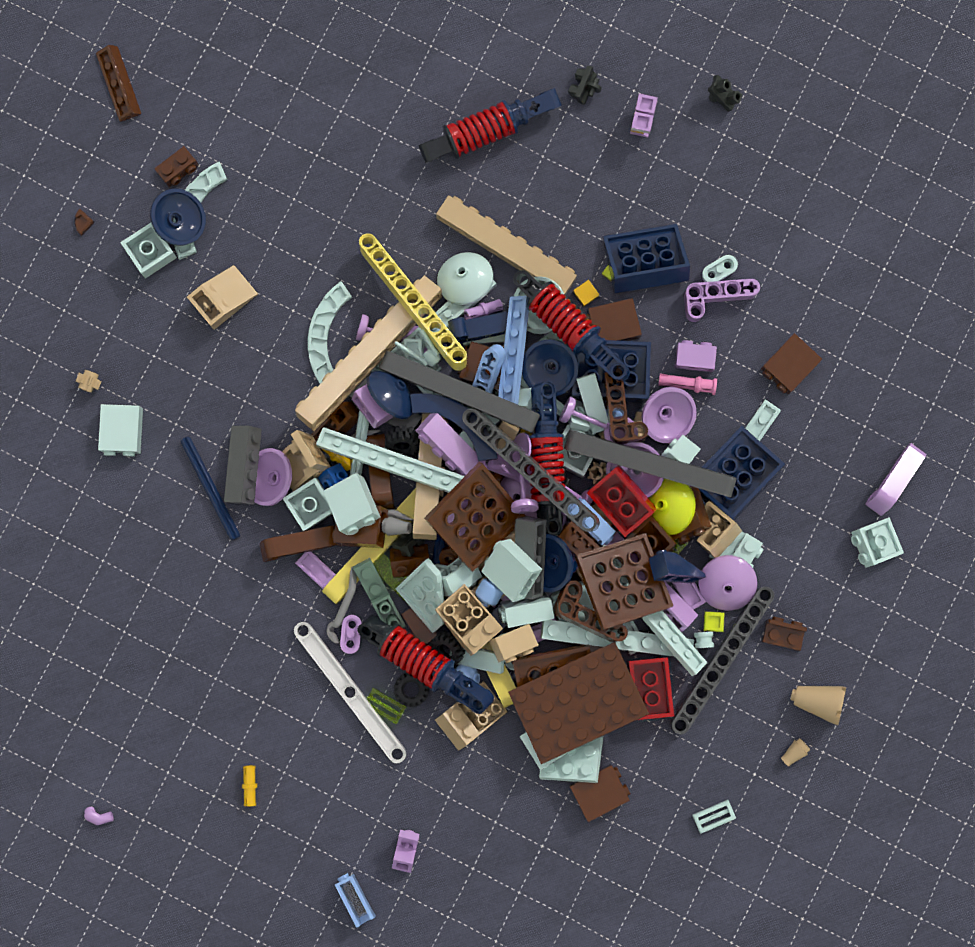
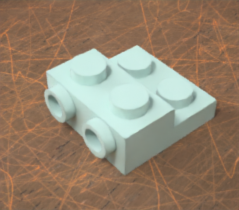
(876, 542)
(744, 547)

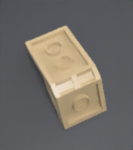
(305, 459)

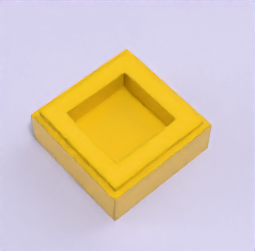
(586, 293)

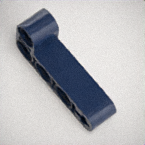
(478, 328)

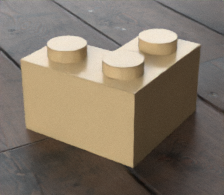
(721, 533)
(514, 644)

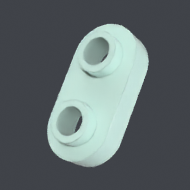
(719, 270)

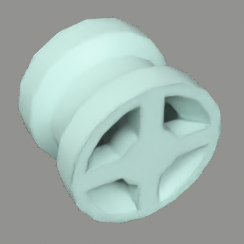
(703, 639)

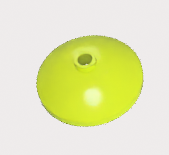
(677, 506)

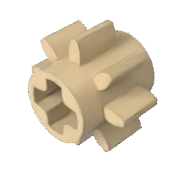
(88, 381)
(594, 470)

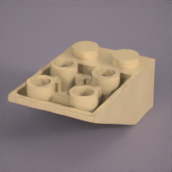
(222, 296)
(468, 620)
(464, 725)

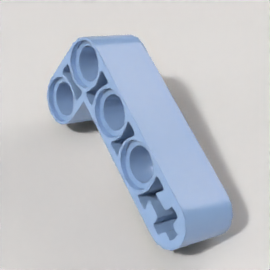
(482, 378)

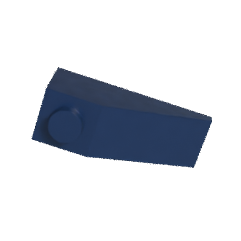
(673, 568)

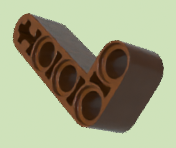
(620, 405)
(380, 479)
(297, 543)
(590, 617)

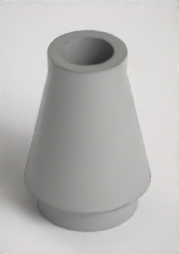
(395, 526)

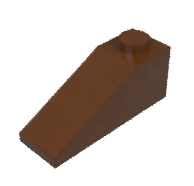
(340, 420)

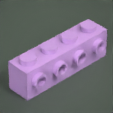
(447, 444)

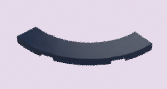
(454, 412)

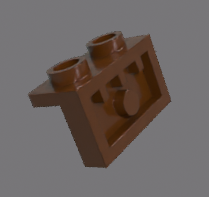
(177, 167)
(576, 539)
(404, 565)
(784, 634)

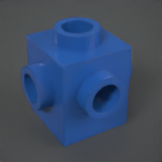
(332, 476)

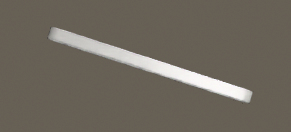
(358, 703)

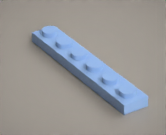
(514, 349)

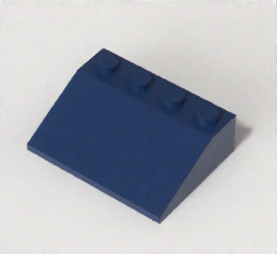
(646, 258)
(635, 356)
(750, 463)

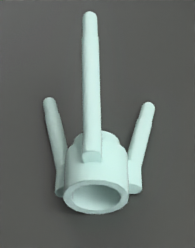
(431, 356)

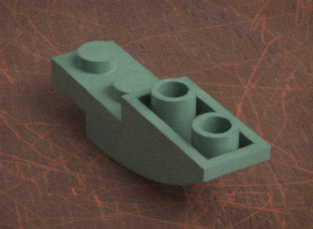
(378, 593)

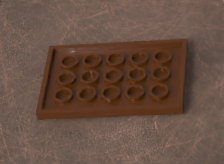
(578, 703)

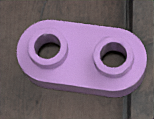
(350, 634)

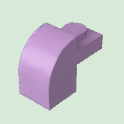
(405, 850)

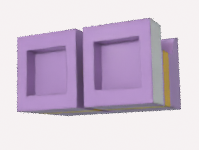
(643, 115)

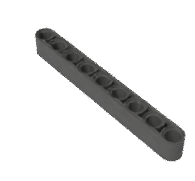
(459, 391)
(650, 463)
(521, 466)
(713, 664)

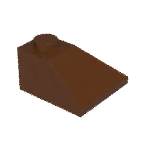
(657, 536)

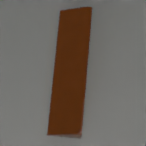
(118, 83)

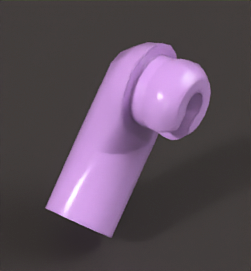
(97, 819)

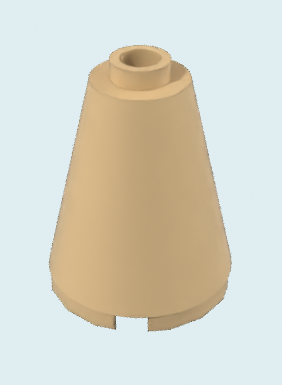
(820, 701)

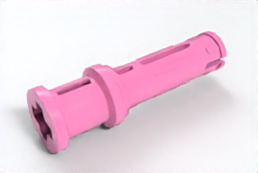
(696, 384)

